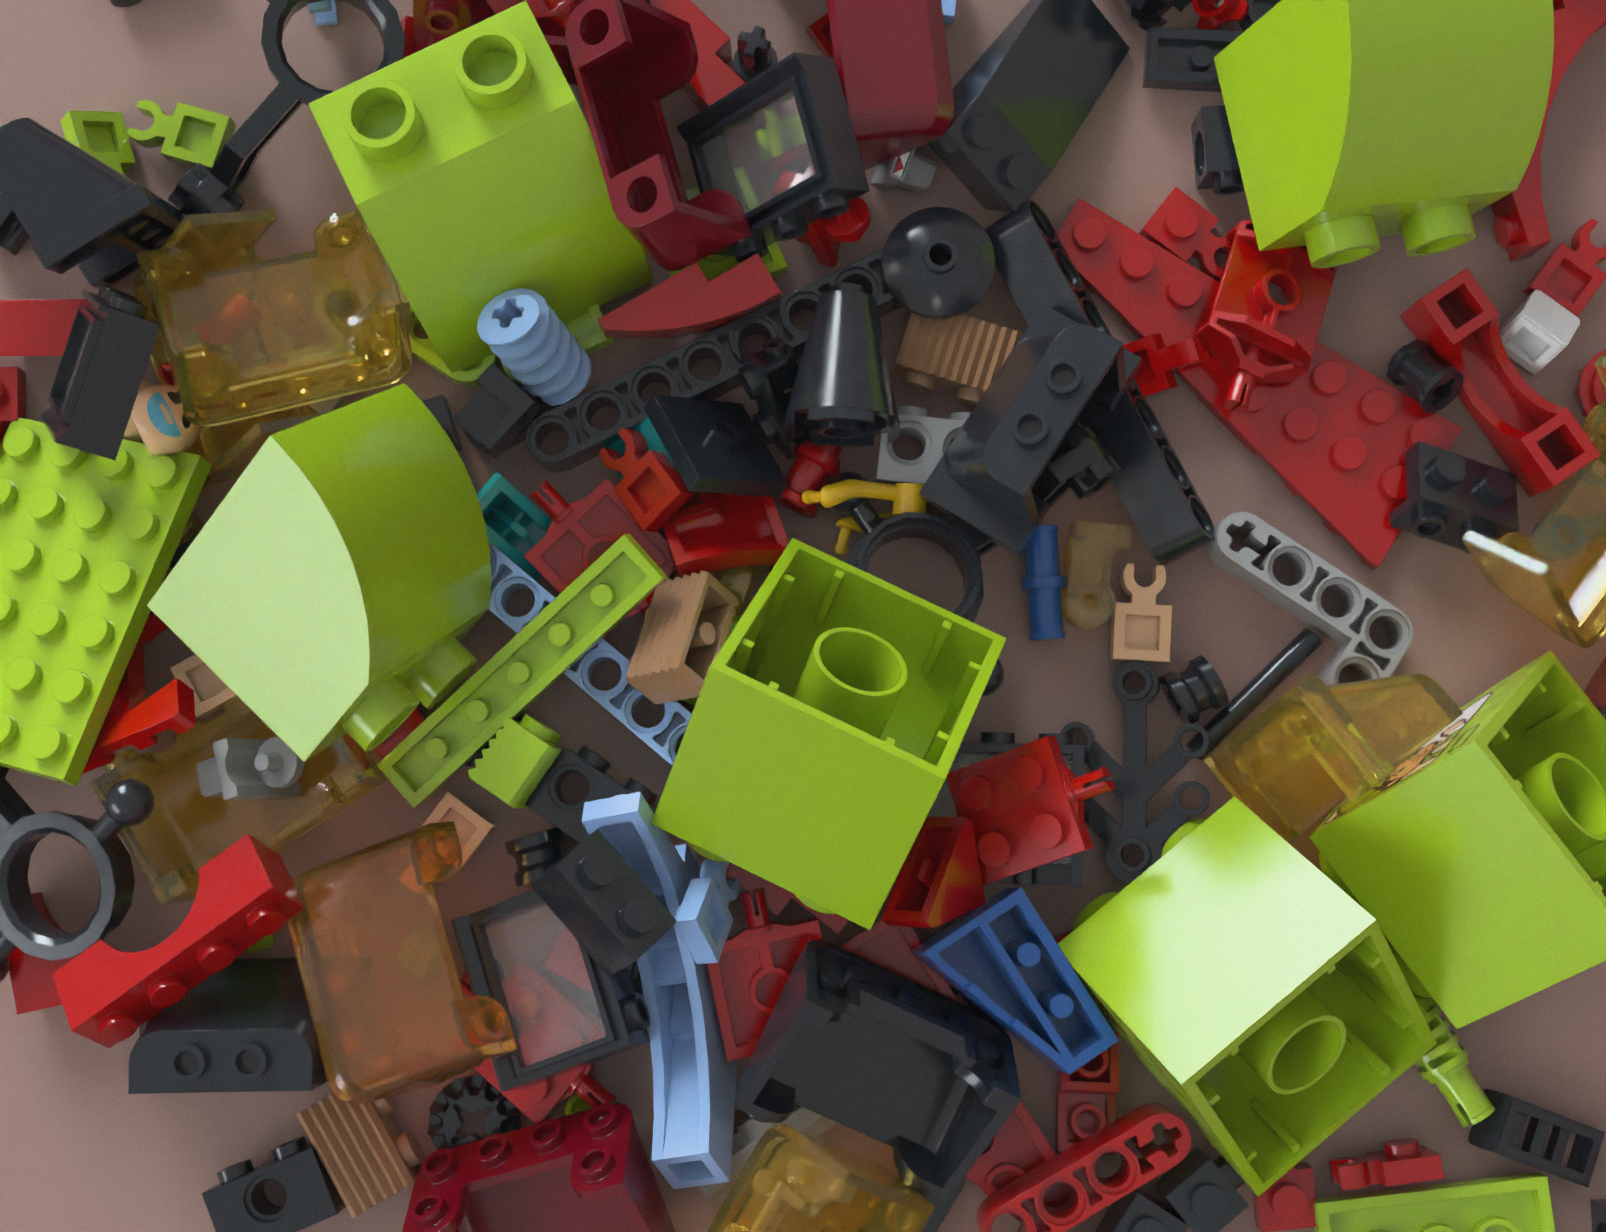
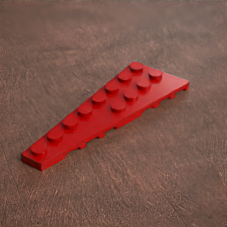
(1329, 434)

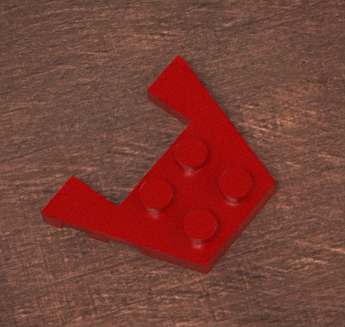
(138, 719)

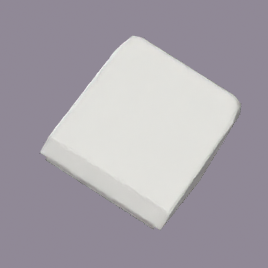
(1538, 331)

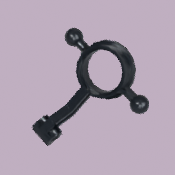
(215, 191)
(1077, 465)
(21, 829)

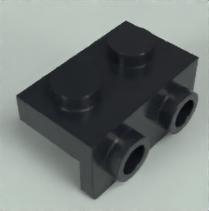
(1453, 496)

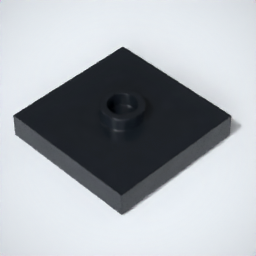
(715, 446)

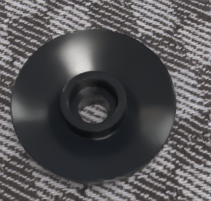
(932, 288)

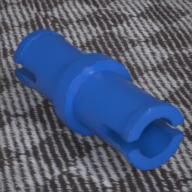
(1044, 584)

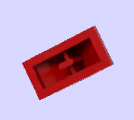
(938, 876)

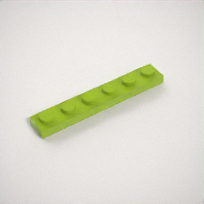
(522, 670)

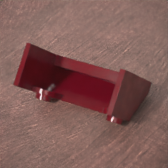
(892, 73)

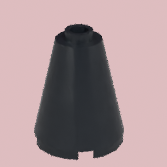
(844, 374)

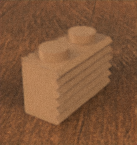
(953, 355)
(681, 637)
(362, 1149)

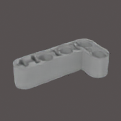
(1303, 597)

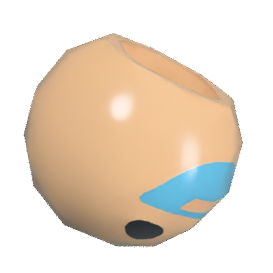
(162, 421)

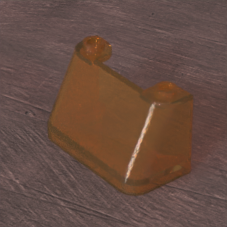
(385, 971)

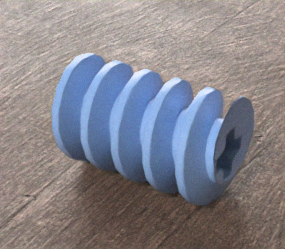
(535, 345)

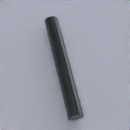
(1256, 690)

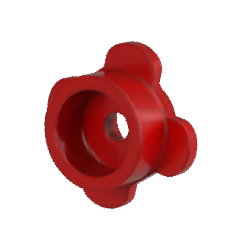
(1213, 17)

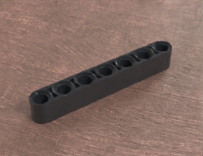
(1151, 474)

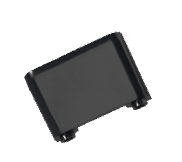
(885, 1064)

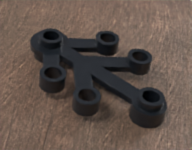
(1135, 782)

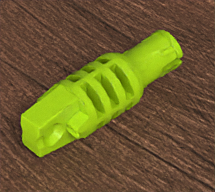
(1448, 1069)

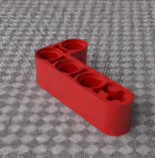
(1077, 1169)

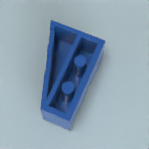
(1020, 979)

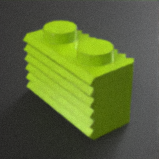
(517, 760)

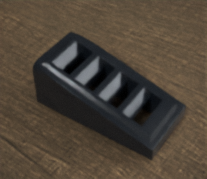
(1504, 1128)

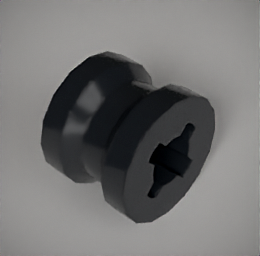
(1194, 690)
(534, 854)

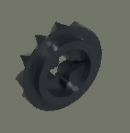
(472, 1094)

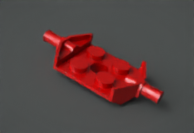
(1251, 331)

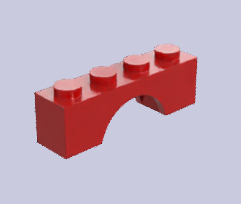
(1528, 432)
(237, 903)

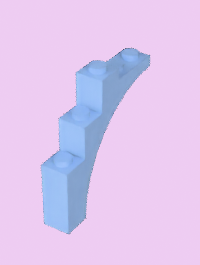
(690, 1069)

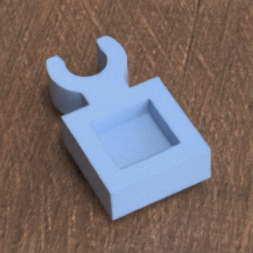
(704, 912)

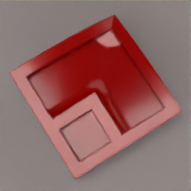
(725, 532)

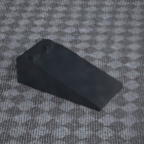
(1028, 99)

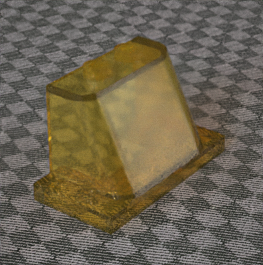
(1328, 745)

